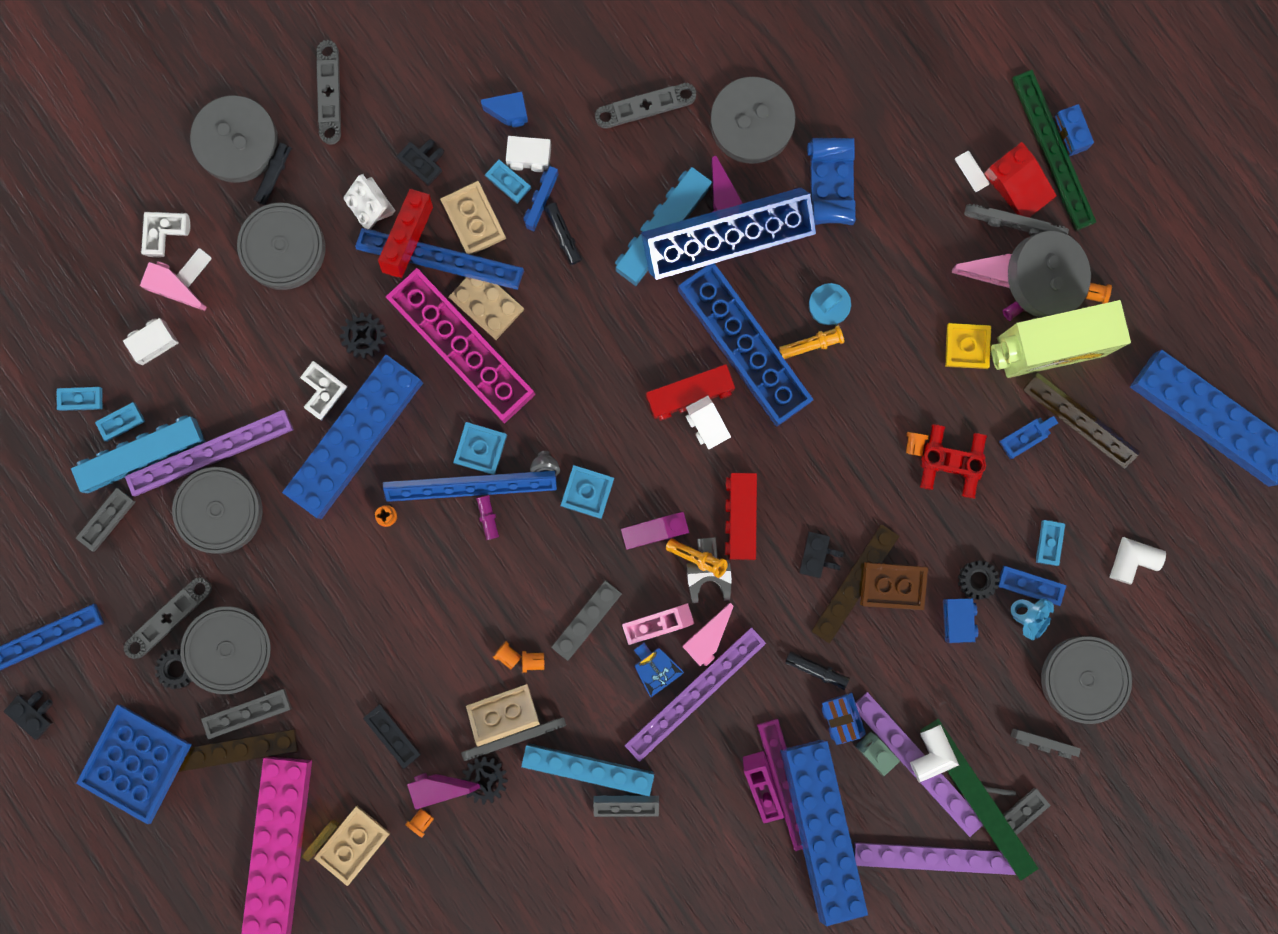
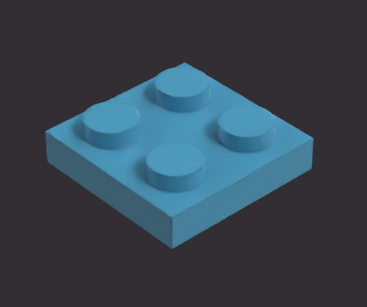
(480, 448)
(587, 492)

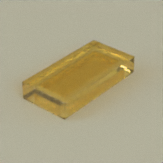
(320, 840)

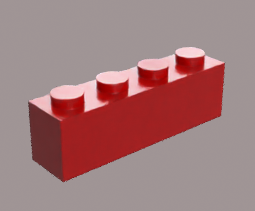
(405, 233)
(690, 390)
(742, 516)

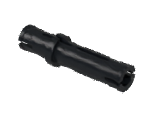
(272, 173)
(567, 243)
(824, 673)

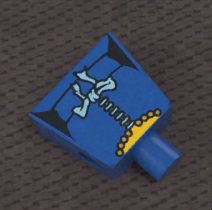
(655, 669)

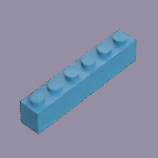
(678, 207)
(137, 454)
(588, 769)

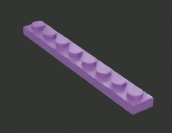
(209, 453)
(695, 694)
(906, 752)
(931, 858)

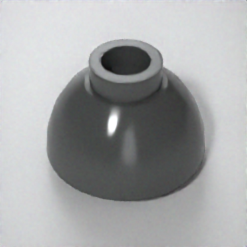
(545, 462)

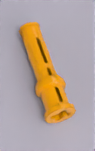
(821, 341)
(704, 560)

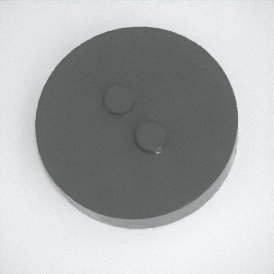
(752, 120)
(234, 138)
(281, 246)
(1049, 274)
(217, 510)
(225, 650)
(1086, 679)

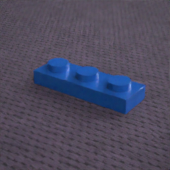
(540, 198)
(1031, 585)

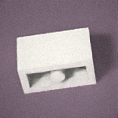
(528, 153)
(150, 341)
(708, 422)

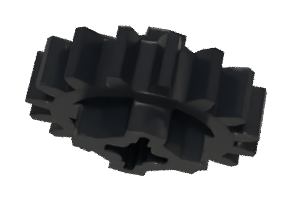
(368, 329)
(493, 776)

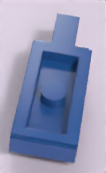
(1027, 436)

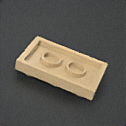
(473, 218)
(486, 305)
(502, 715)
(352, 845)

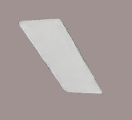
(972, 171)
(194, 267)

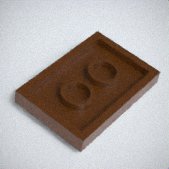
(894, 586)

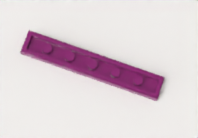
(774, 742)

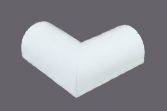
(157, 226)
(328, 390)
(1133, 554)
(939, 758)

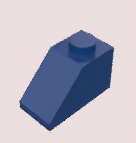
(507, 109)

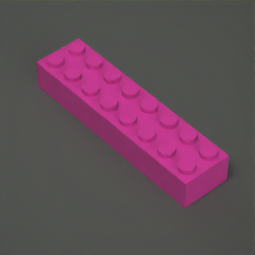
(460, 345)
(276, 846)

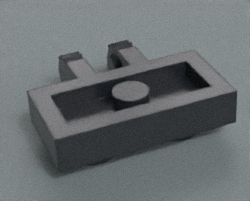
(419, 163)
(815, 554)
(28, 716)

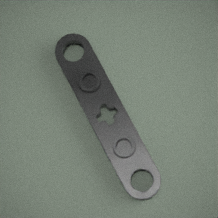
(328, 107)
(630, 110)
(997, 217)
(155, 628)
(513, 739)

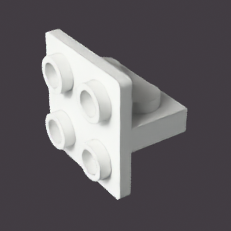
(368, 202)

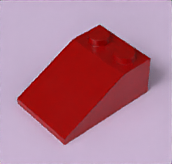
(1021, 181)

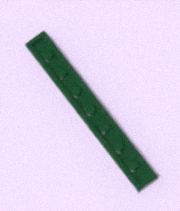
(1053, 150)
(988, 812)

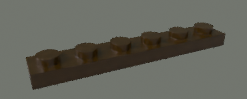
(1081, 420)
(851, 588)
(240, 750)

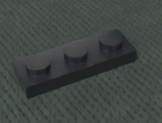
(392, 736)

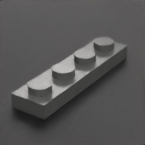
(586, 620)
(246, 714)

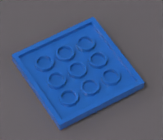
(133, 764)

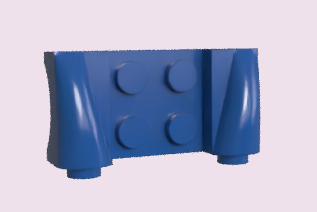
(832, 180)

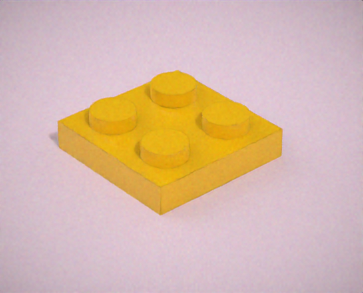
(968, 346)

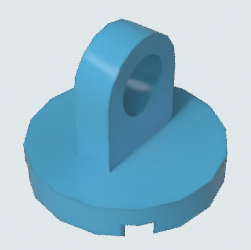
(829, 304)
(1035, 619)

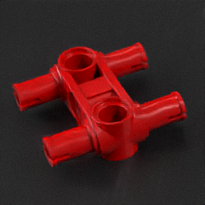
(953, 461)

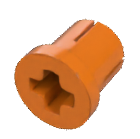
(1102, 295)
(916, 443)
(390, 520)
(507, 655)
(532, 661)
(420, 822)

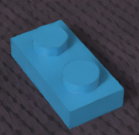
(508, 181)
(79, 398)
(120, 422)
(1050, 543)

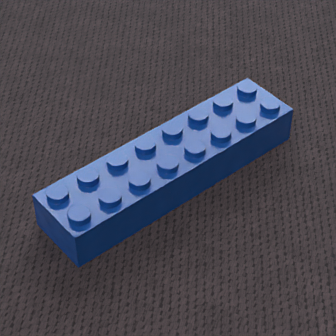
(728, 233)
(744, 344)
(1210, 415)
(353, 437)
(824, 832)

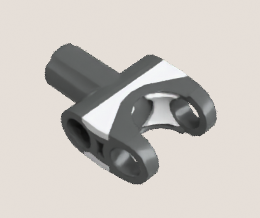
(697, 577)

